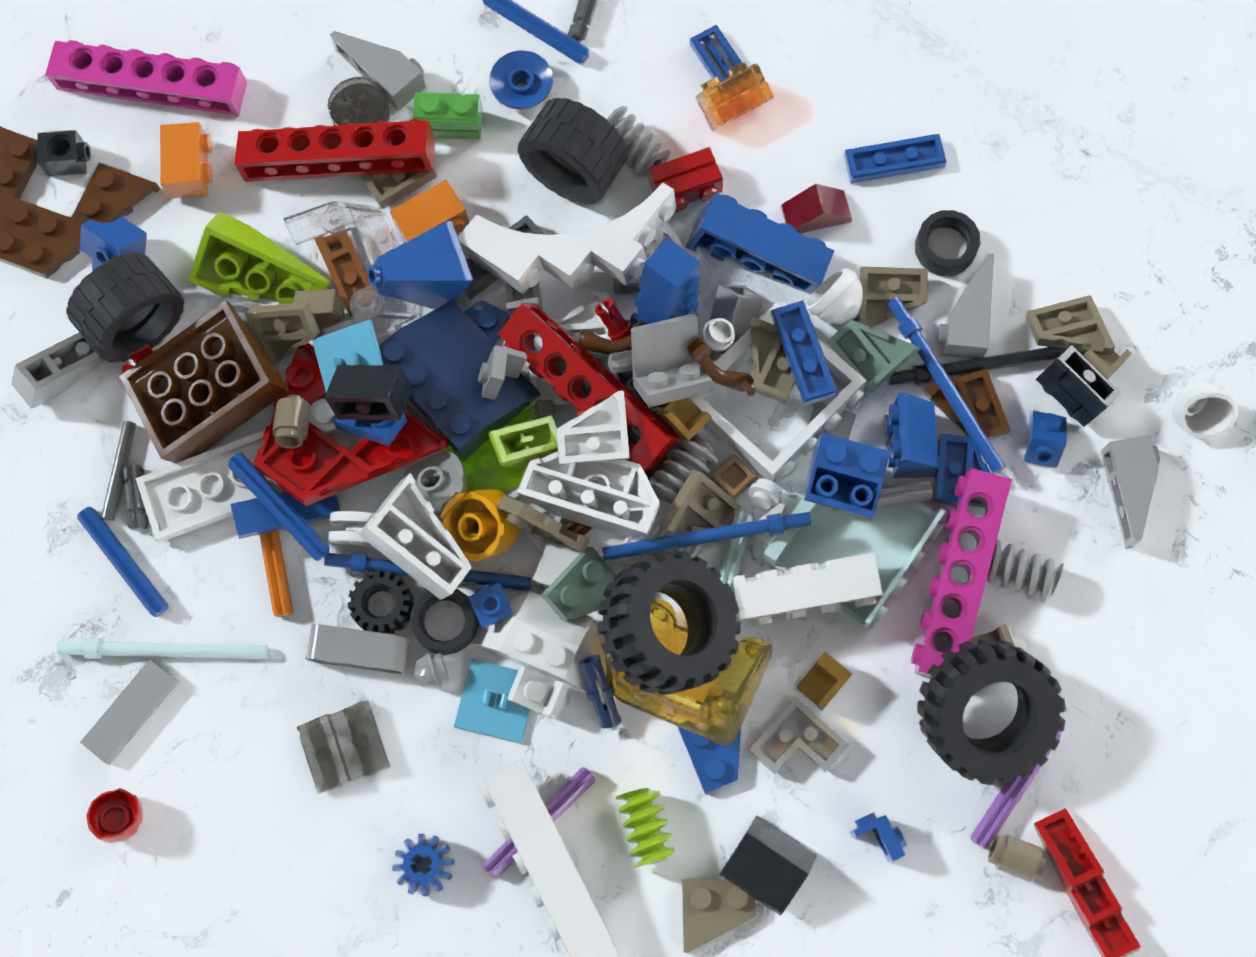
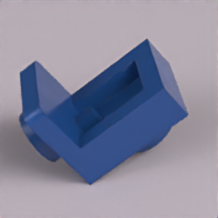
(1046, 439)
(490, 604)
(890, 839)

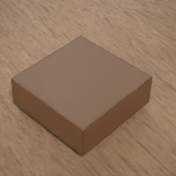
(733, 476)

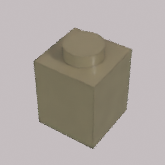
(324, 307)

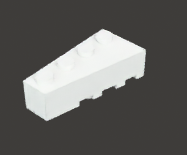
(807, 588)

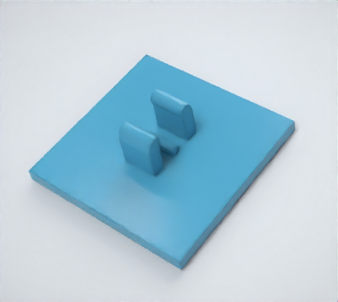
(347, 347)
(485, 703)

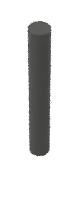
(117, 477)

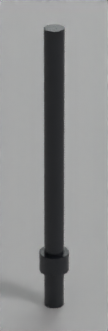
(920, 374)

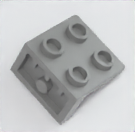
(662, 363)

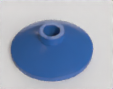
(518, 68)

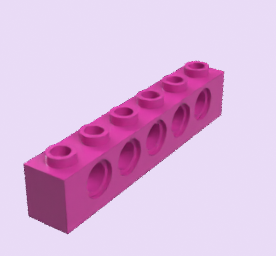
(71, 57)
(993, 494)

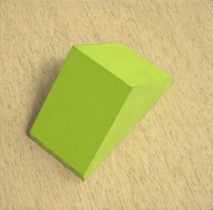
(525, 442)

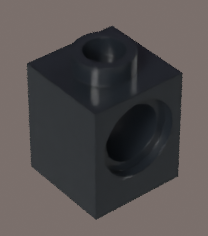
(51, 147)

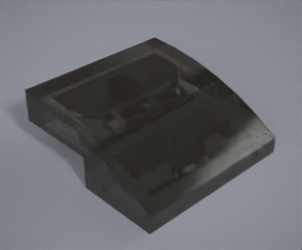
(343, 747)

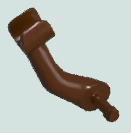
(595, 343)
(735, 380)

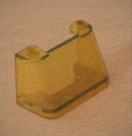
(712, 709)

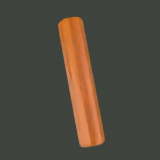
(276, 574)

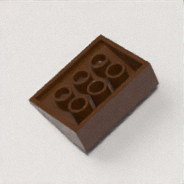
(202, 384)

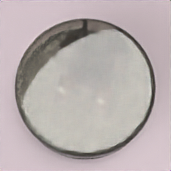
(358, 102)

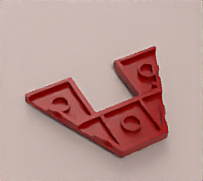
(324, 465)

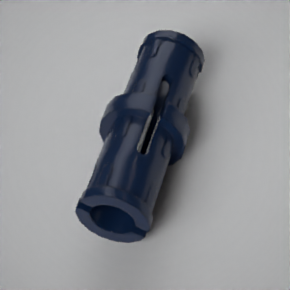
(606, 712)

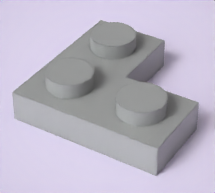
(802, 730)

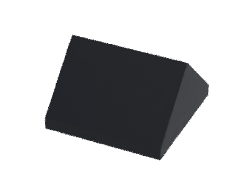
(769, 865)

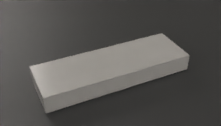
(129, 712)

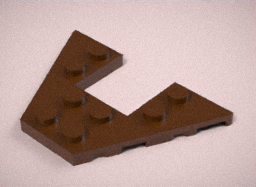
(44, 239)

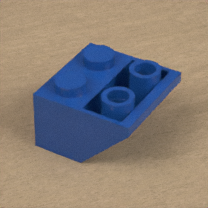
(912, 437)
(846, 475)

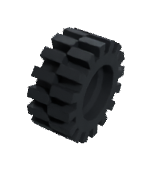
(369, 586)

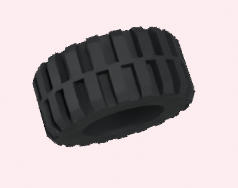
(708, 616)
(1022, 741)

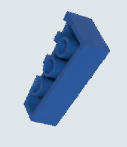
(760, 244)
(667, 285)

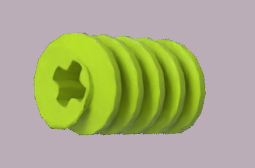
(645, 826)

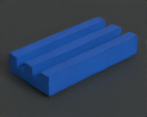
(704, 36)

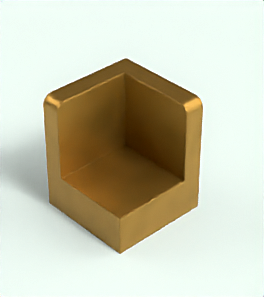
(683, 417)
(823, 680)

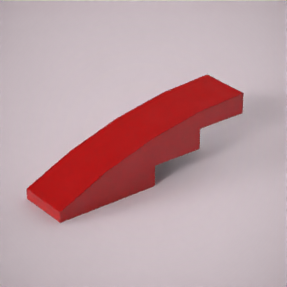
(1085, 885)

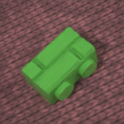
(450, 114)

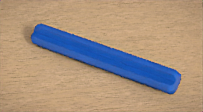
(540, 29)
(278, 506)
(122, 561)

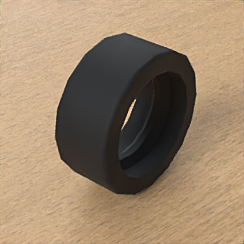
(958, 222)
(447, 647)

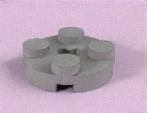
(444, 467)

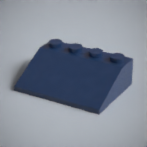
(443, 364)

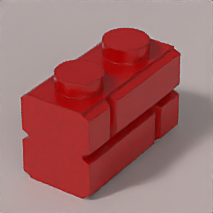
(690, 176)

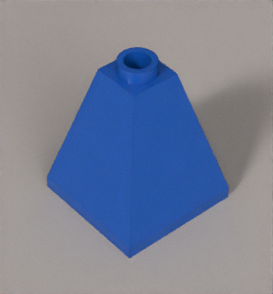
(424, 269)

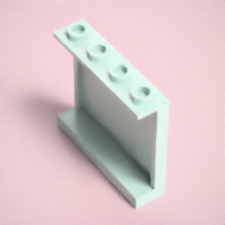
(893, 535)

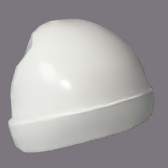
(837, 298)
(1204, 410)

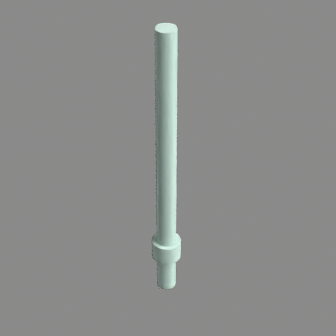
(95, 648)

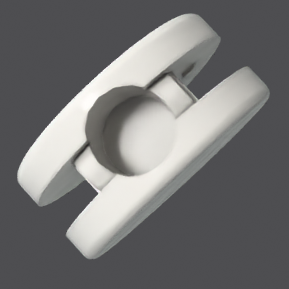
(354, 524)

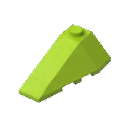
(247, 263)

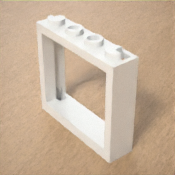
(806, 439)

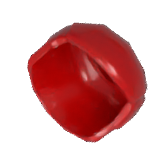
(114, 816)

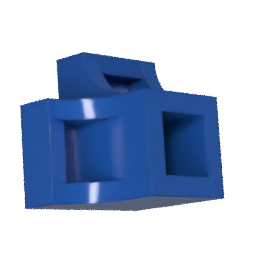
(111, 240)

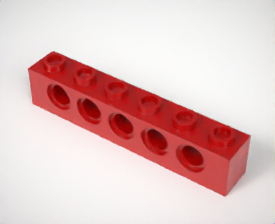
(335, 150)
(520, 334)

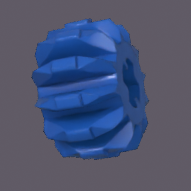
(422, 878)

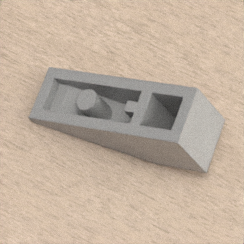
(384, 65)
(968, 323)
(54, 370)
(1131, 475)

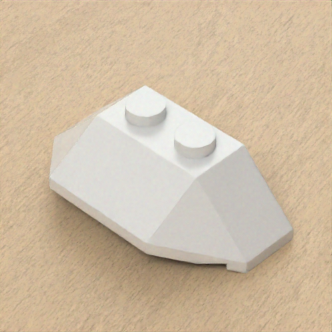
(597, 494)
(544, 641)

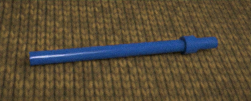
(912, 330)
(774, 525)
(361, 563)

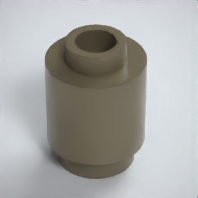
(291, 421)
(1016, 857)

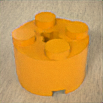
(479, 525)

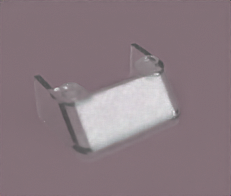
(373, 237)

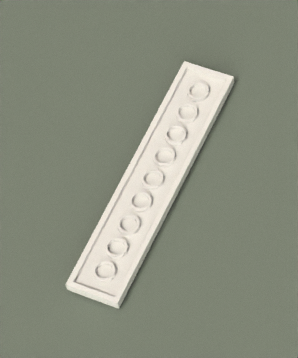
(204, 486)

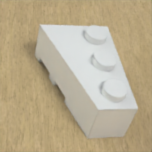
(416, 540)

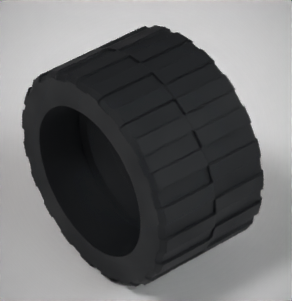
(573, 151)
(124, 306)

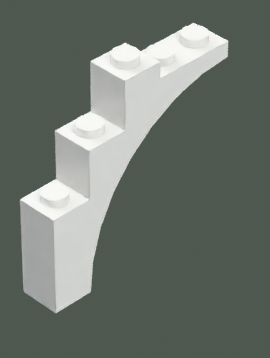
(569, 257)

